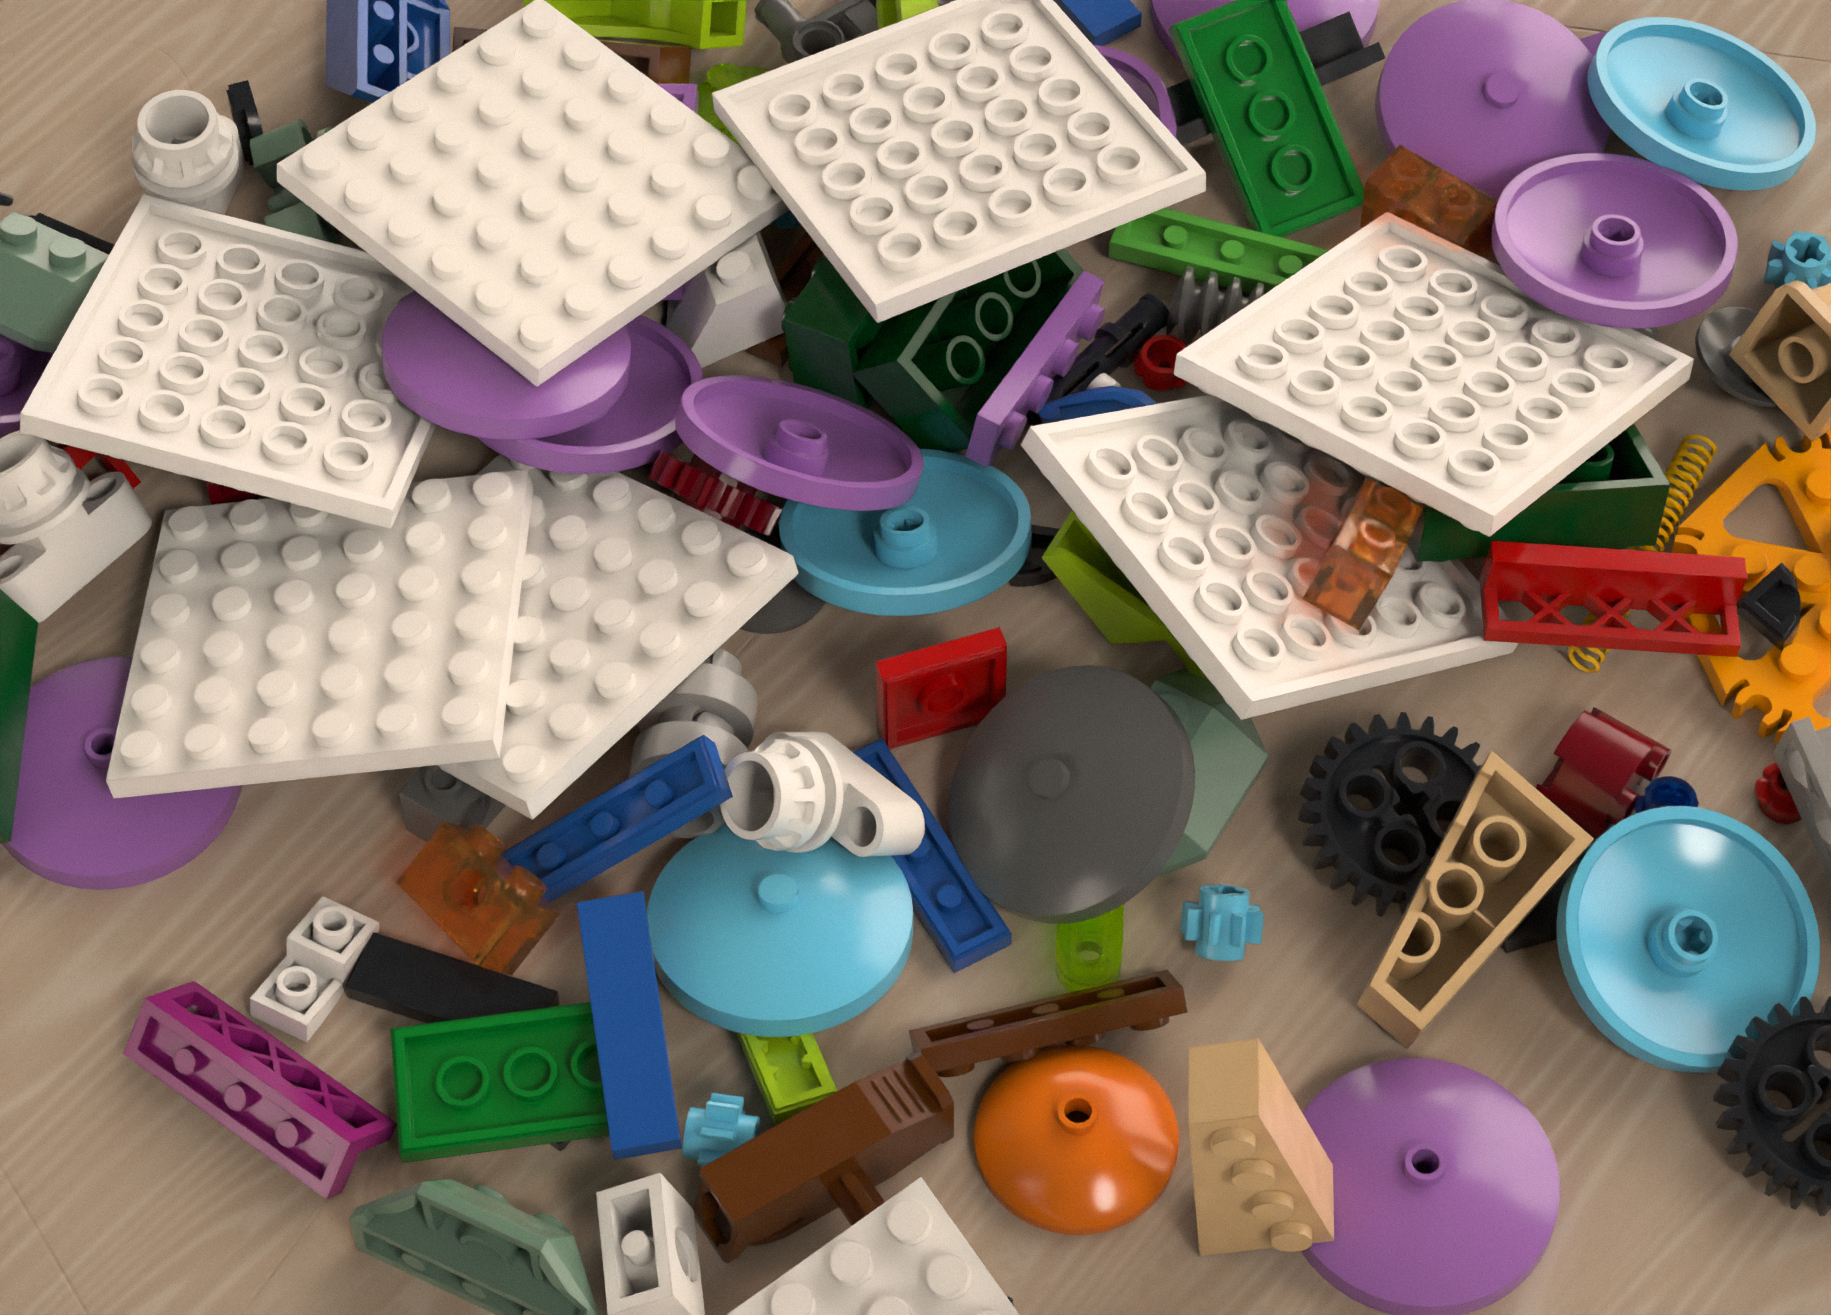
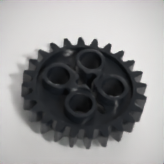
(1355, 838)
(1781, 1059)

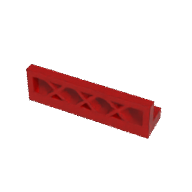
(1609, 586)

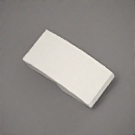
(315, 971)

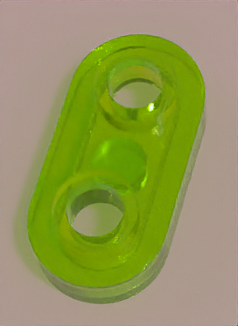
(1097, 934)

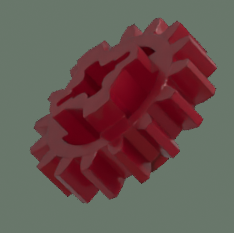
(714, 493)

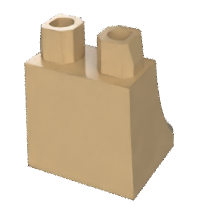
(1790, 354)

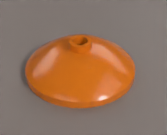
(1069, 1172)

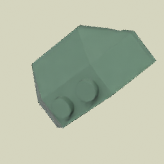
(42, 281)
(1225, 761)
(477, 1248)

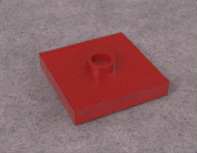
(940, 687)

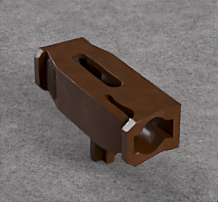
(825, 1157)

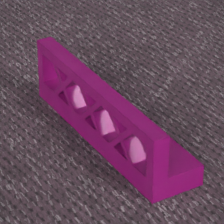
(253, 1089)

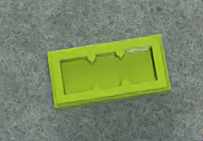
(787, 1072)

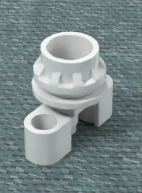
(187, 151)
(59, 523)
(812, 788)

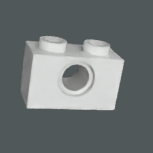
(649, 1249)

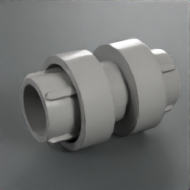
(707, 703)

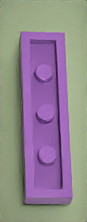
(1030, 378)

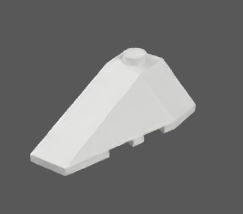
(729, 304)

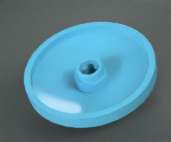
(1701, 103)
(930, 555)
(778, 935)
(1684, 935)

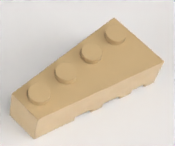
(1480, 885)
(1253, 1155)

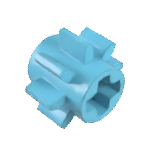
(1802, 258)
(1222, 922)
(717, 1128)

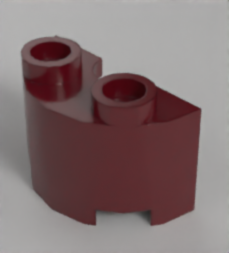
(1598, 770)

